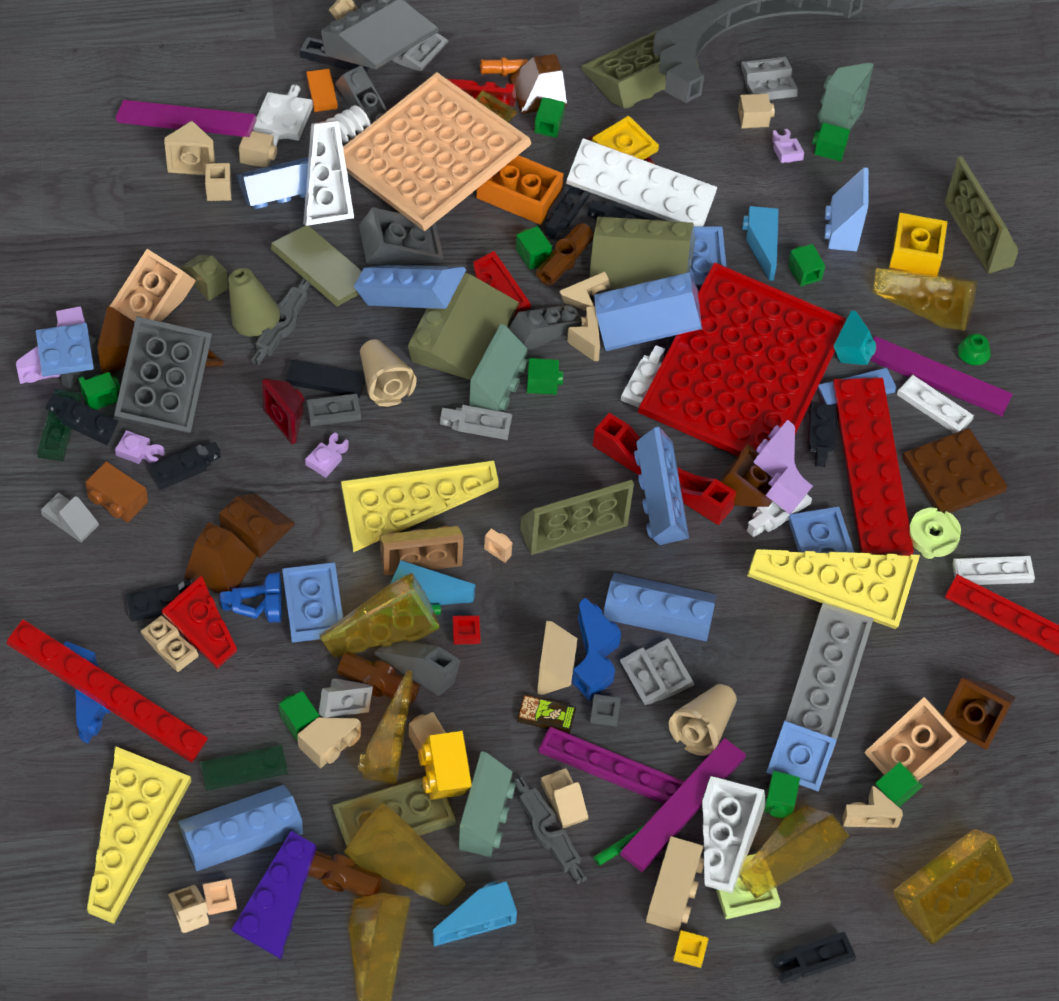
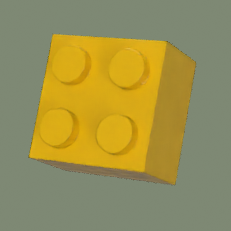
(918, 244)
(445, 765)

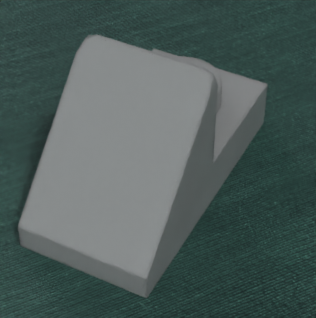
(70, 516)
(345, 698)

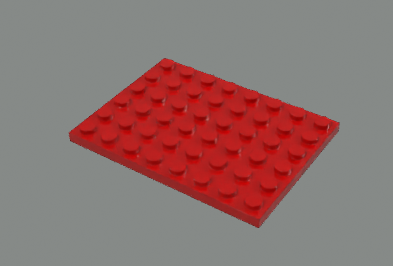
(746, 366)

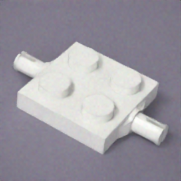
(283, 115)

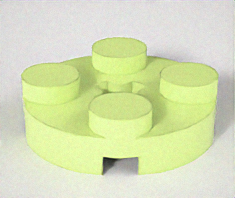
(930, 545)

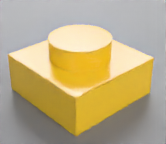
(691, 949)

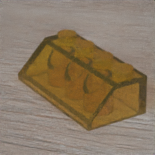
(954, 885)

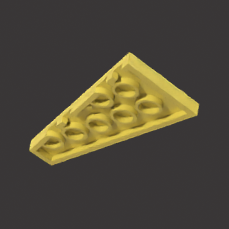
(405, 499)
(851, 581)
(134, 819)

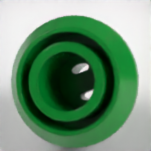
(974, 350)

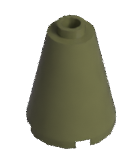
(251, 304)

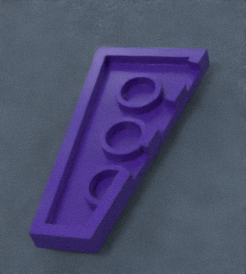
(272, 906)

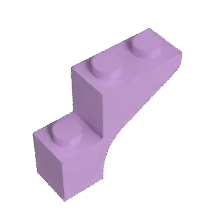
(29, 365)
(777, 460)

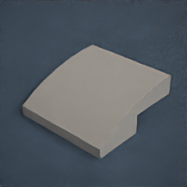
(422, 53)
(769, 77)
(657, 672)

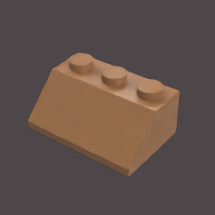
(425, 548)

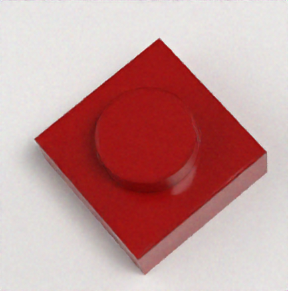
(466, 630)

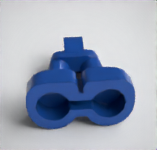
(271, 603)

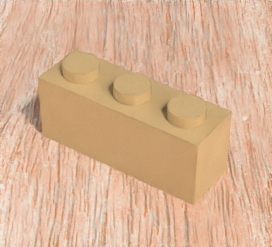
(676, 884)

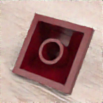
(283, 407)

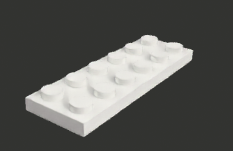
(640, 184)

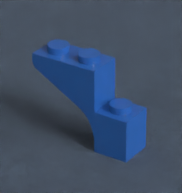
(599, 640)
(88, 712)

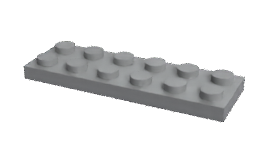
(829, 670)

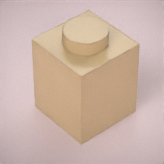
(755, 110)
(257, 149)
(218, 181)
(422, 727)

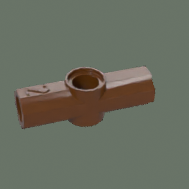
(565, 254)
(377, 674)
(342, 874)

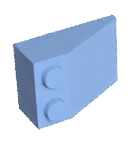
(847, 213)

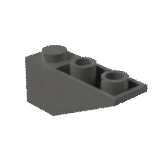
(359, 91)
(544, 325)
(430, 664)

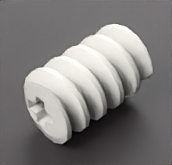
(351, 121)

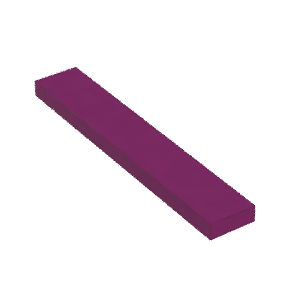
(177, 116)
(941, 377)
(609, 766)
(681, 806)

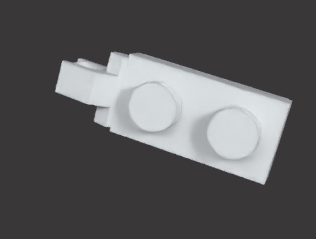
(643, 377)
(773, 516)

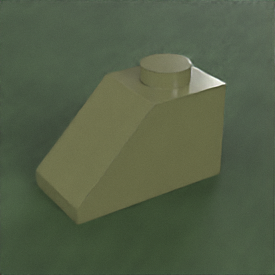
(209, 275)

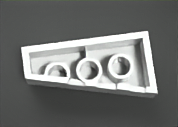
(327, 179)

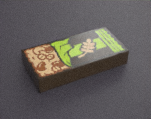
(546, 713)

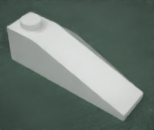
(729, 827)

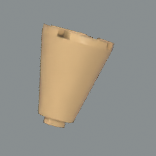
(385, 374)
(703, 720)

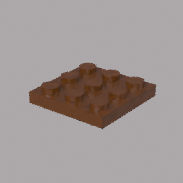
(954, 472)

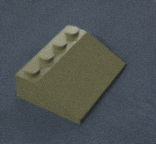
(628, 72)
(979, 220)
(641, 250)
(460, 334)
(577, 518)

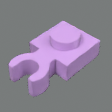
(786, 148)
(135, 447)
(326, 458)

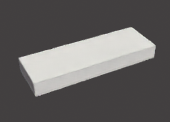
(935, 404)
(995, 570)

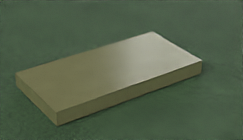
(319, 264)
(406, 800)

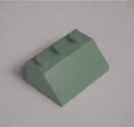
(845, 95)
(498, 371)
(486, 807)

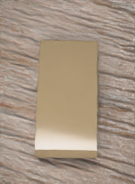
(169, 644)

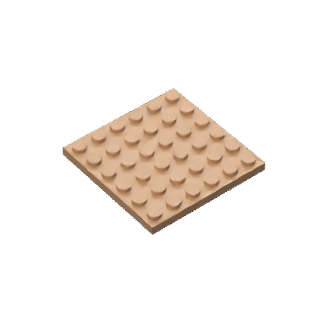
(432, 151)

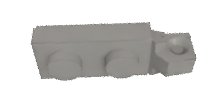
(477, 421)

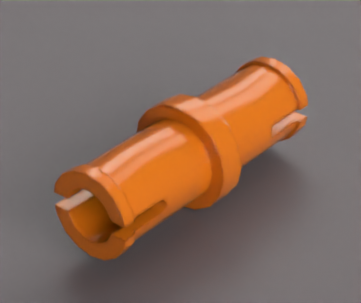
(501, 66)

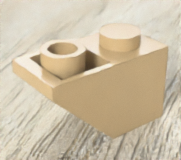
(327, 738)

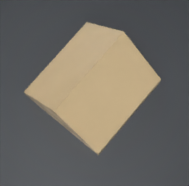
(189, 150)
(556, 659)

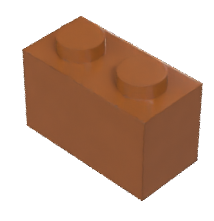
(116, 492)

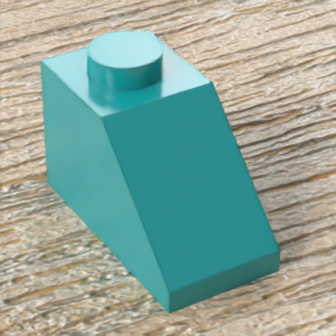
(855, 342)

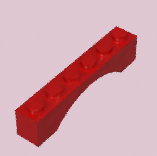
(700, 493)

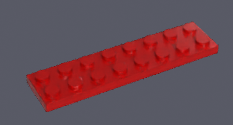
(872, 467)

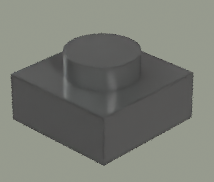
(605, 710)

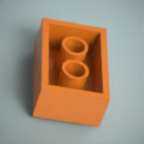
(523, 189)

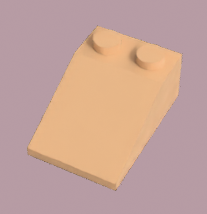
(152, 289)
(917, 740)

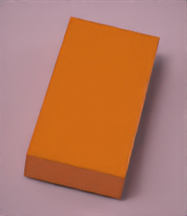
(321, 90)

